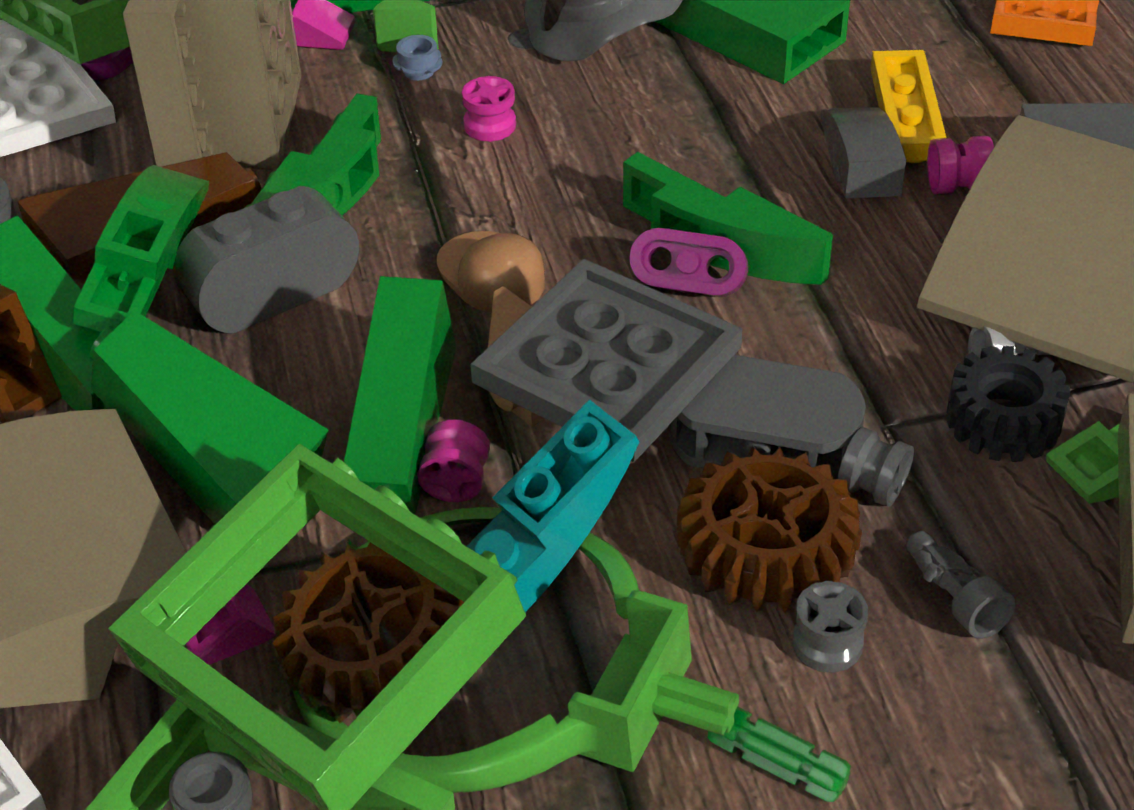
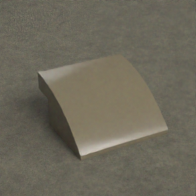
(216, 77)
(1046, 248)
(75, 551)

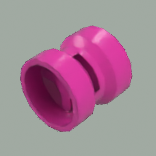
(956, 164)

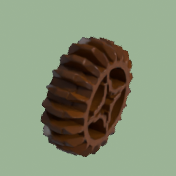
(763, 543)
(328, 634)

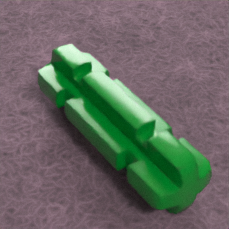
(785, 755)

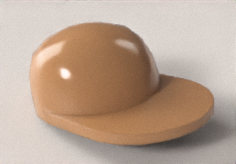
(487, 260)

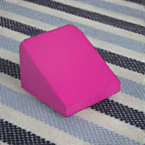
(321, 24)
(233, 628)

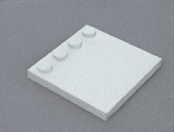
(44, 94)

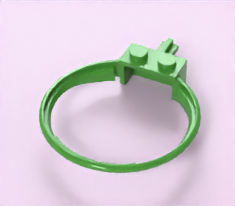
(612, 723)

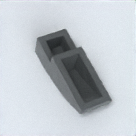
(864, 151)

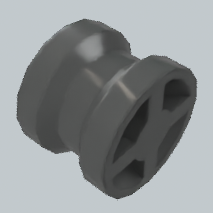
(876, 466)
(819, 612)

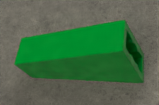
(765, 35)
(48, 302)
(401, 384)
(196, 414)

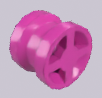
(488, 108)
(453, 461)

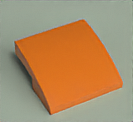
(1047, 20)

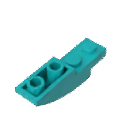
(557, 499)

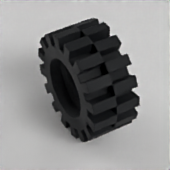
(1004, 427)

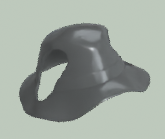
(590, 24)

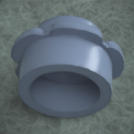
(417, 57)

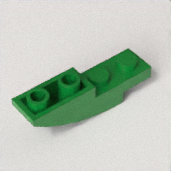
(338, 166)
(773, 239)
(138, 246)

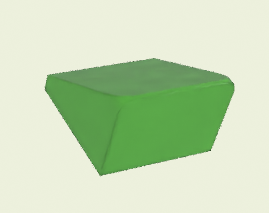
(401, 19)

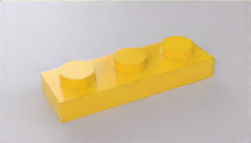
(908, 99)

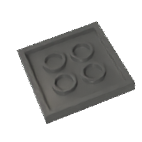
(611, 344)

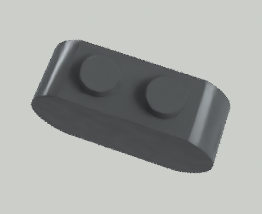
(265, 259)
(768, 408)

